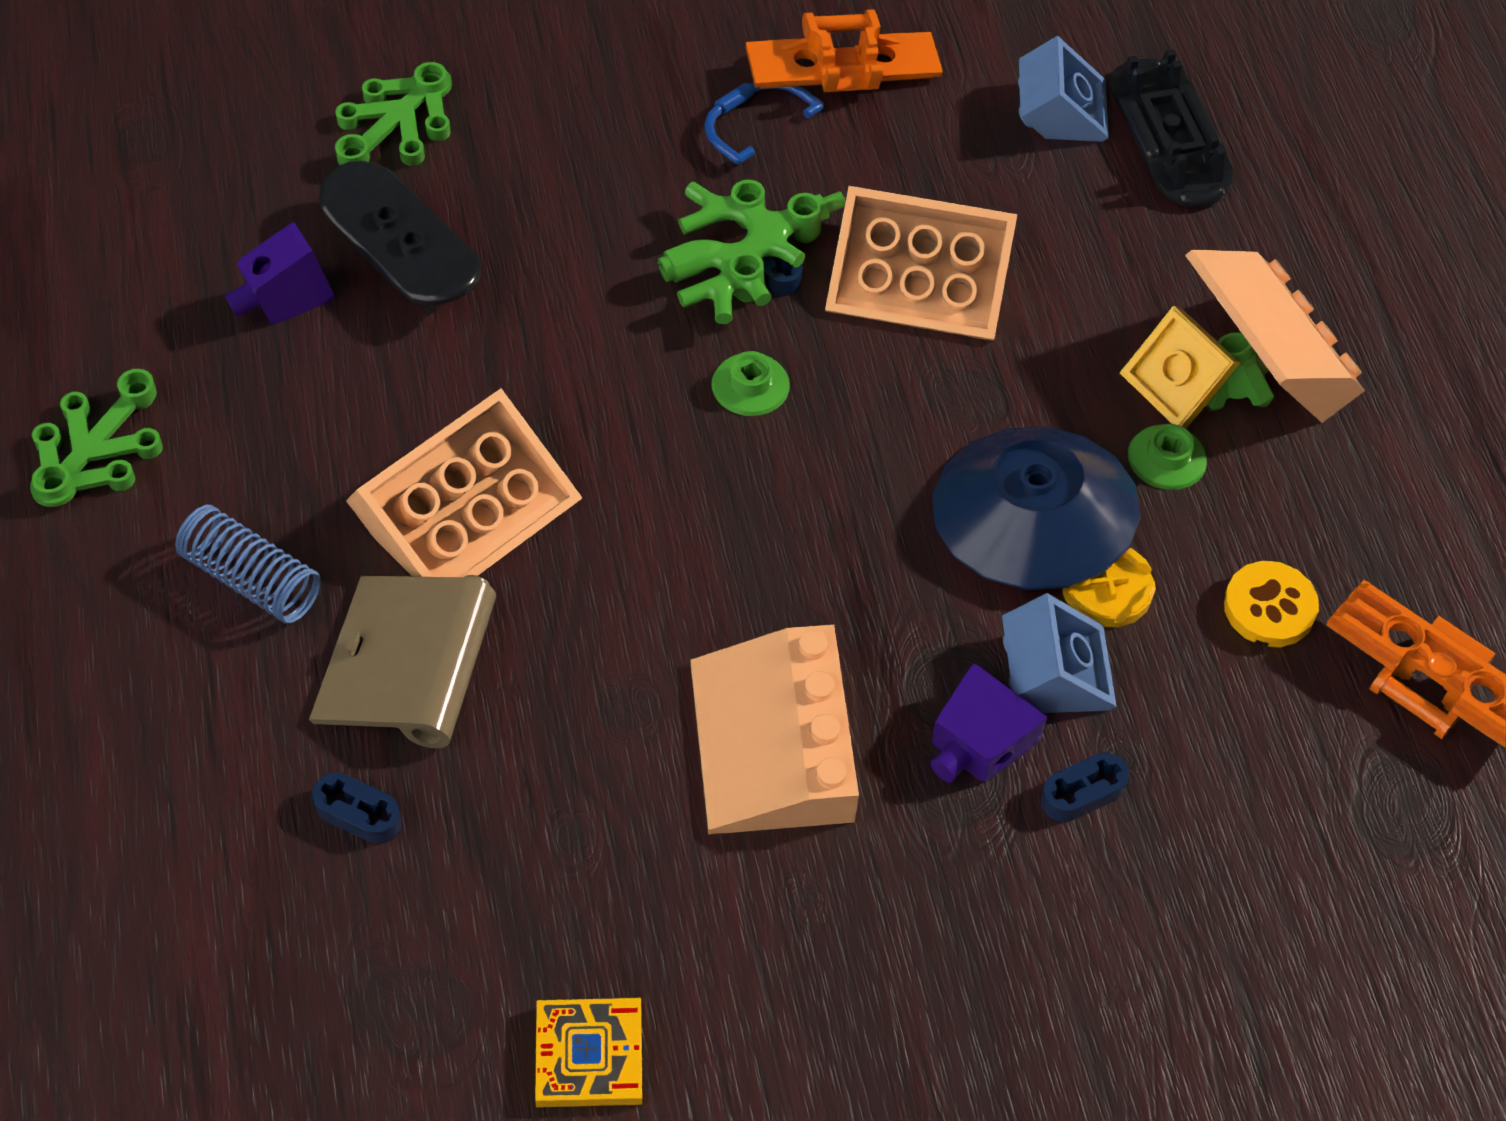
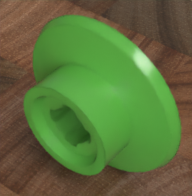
(750, 396)
(1165, 468)

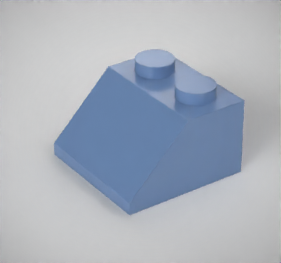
(1062, 94)
(1057, 657)

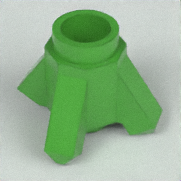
(1246, 379)

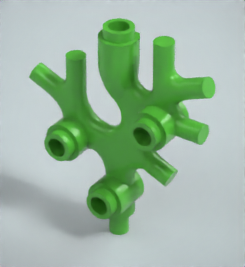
(742, 261)

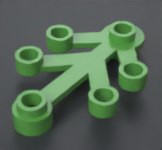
(428, 83)
(94, 444)

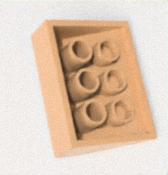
(921, 263)
(1280, 329)
(465, 494)
(775, 733)

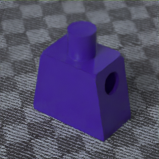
(280, 278)
(983, 728)

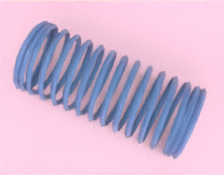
(277, 605)

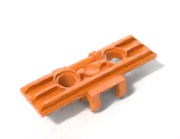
(847, 67)
(1437, 651)

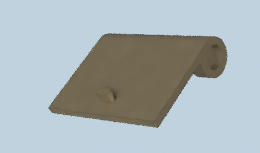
(406, 655)

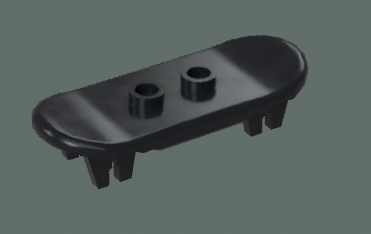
(1172, 130)
(398, 234)

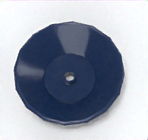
(1036, 508)

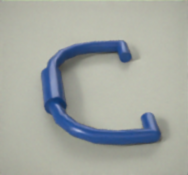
(736, 98)

